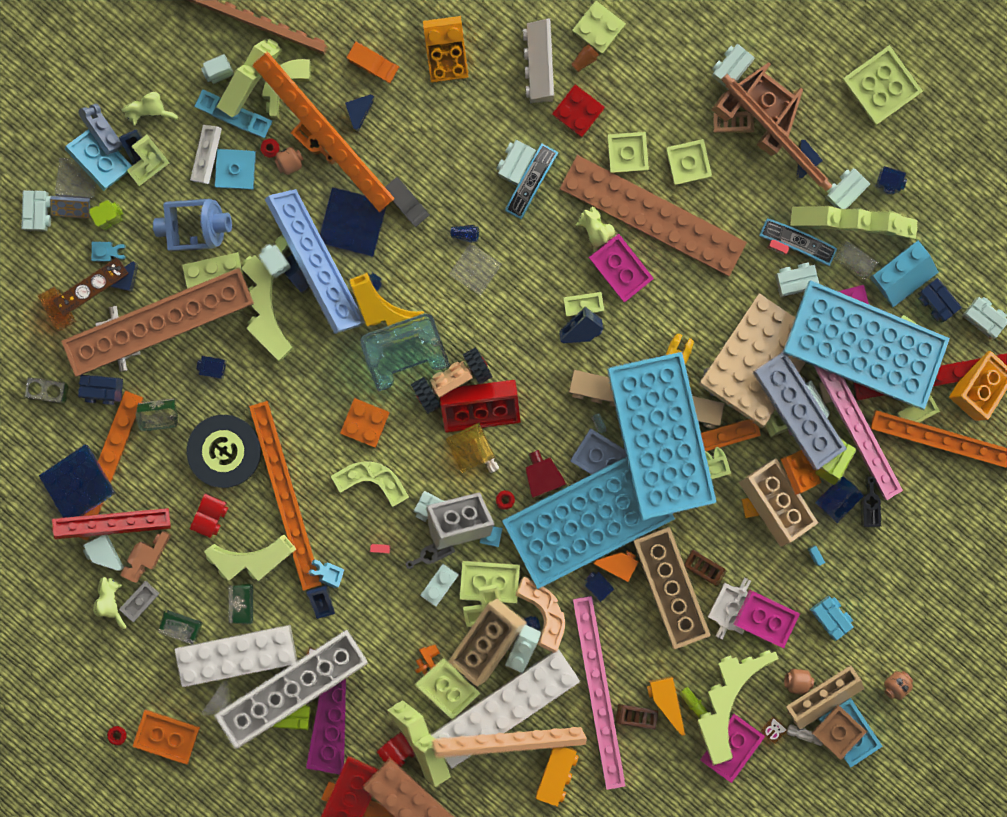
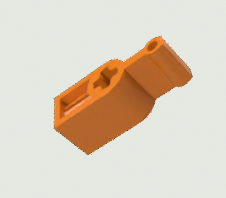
(372, 62)
(306, 142)

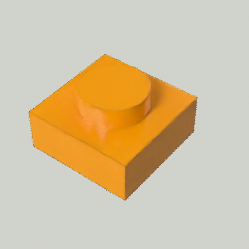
(749, 509)

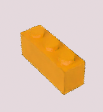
(556, 775)

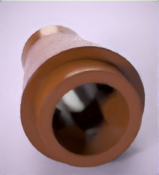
(585, 58)

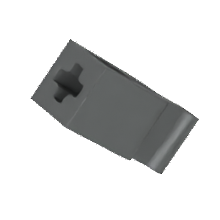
(407, 202)
(437, 555)

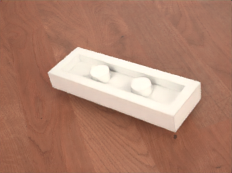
(206, 154)

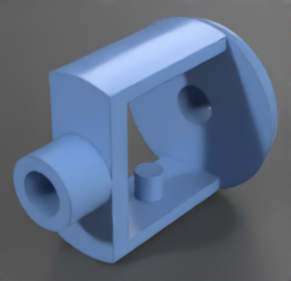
(213, 225)

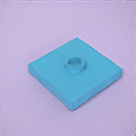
(235, 169)

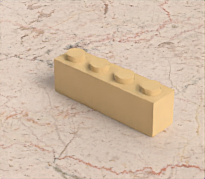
(825, 697)

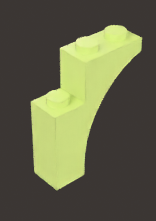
(246, 78)
(258, 562)
(416, 732)

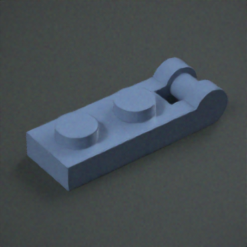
(100, 129)

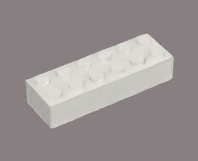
(236, 655)

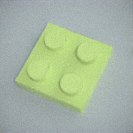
(598, 27)
(628, 152)
(688, 162)

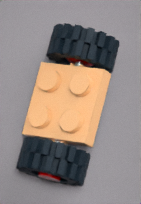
(450, 379)

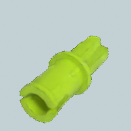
(693, 702)

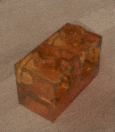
(56, 317)

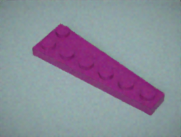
(328, 734)

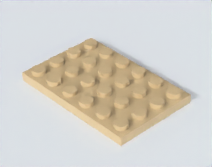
(752, 344)

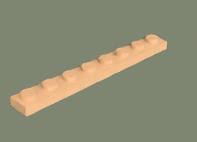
(508, 742)

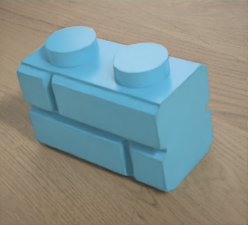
(832, 618)

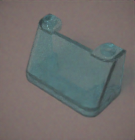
(403, 347)

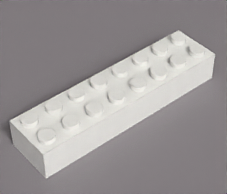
(291, 689)
(512, 702)

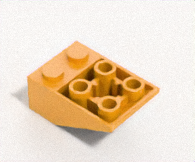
(445, 49)

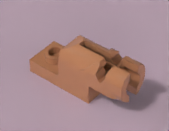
(144, 556)

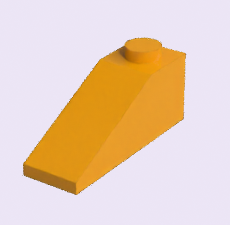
(665, 697)

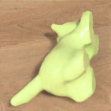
(148, 106)
(597, 232)
(106, 604)

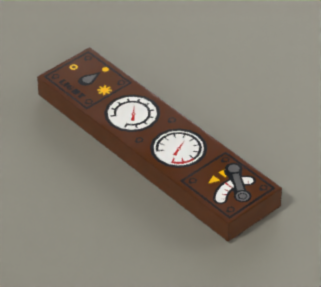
(90, 287)

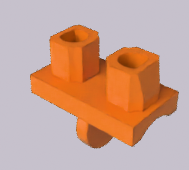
(427, 653)

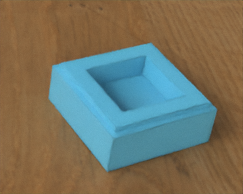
(816, 556)

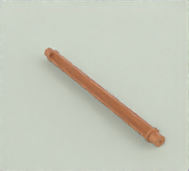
(776, 132)

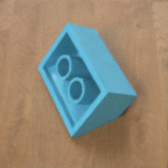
(905, 273)

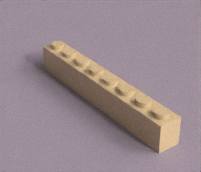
(599, 390)

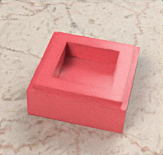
(778, 247)
(379, 548)

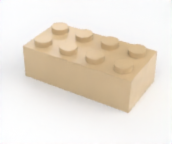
(777, 504)
(487, 642)

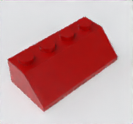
(484, 404)

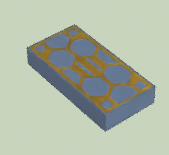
(70, 207)

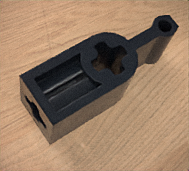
(870, 515)

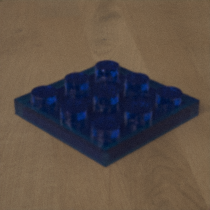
(351, 222)
(77, 483)

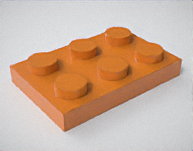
(166, 736)

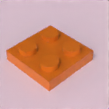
(365, 422)
(800, 472)

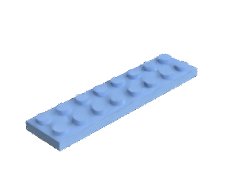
(315, 261)

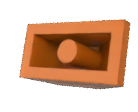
(619, 564)

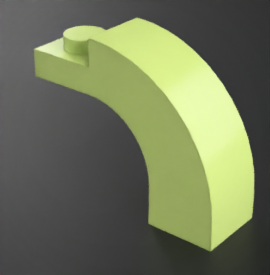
(298, 71)

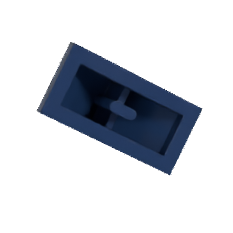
(359, 109)
(127, 141)
(811, 154)
(127, 282)
(321, 602)

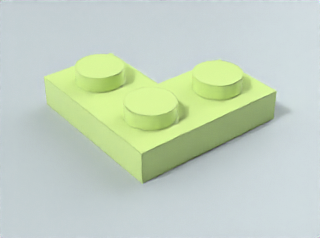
(151, 161)
(487, 595)

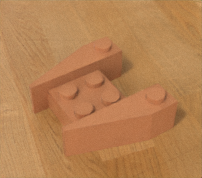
(771, 97)

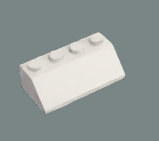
(539, 61)

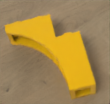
(374, 307)

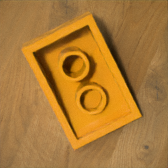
(981, 387)

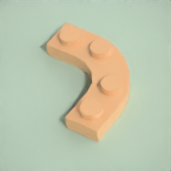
(547, 604)

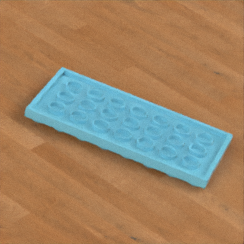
(866, 345)
(661, 435)
(580, 524)

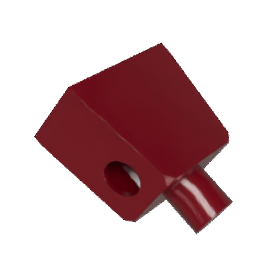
(542, 475)

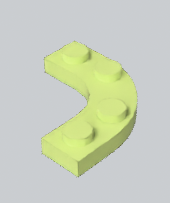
(371, 472)

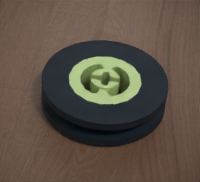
(210, 469)

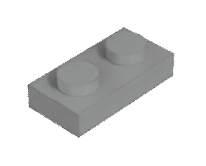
(139, 601)

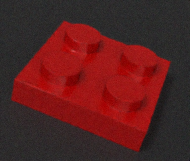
(578, 111)

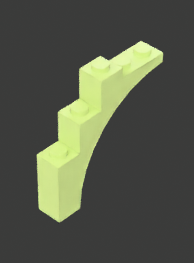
(853, 220)
(265, 326)
(734, 675)

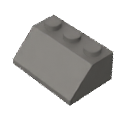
(459, 520)

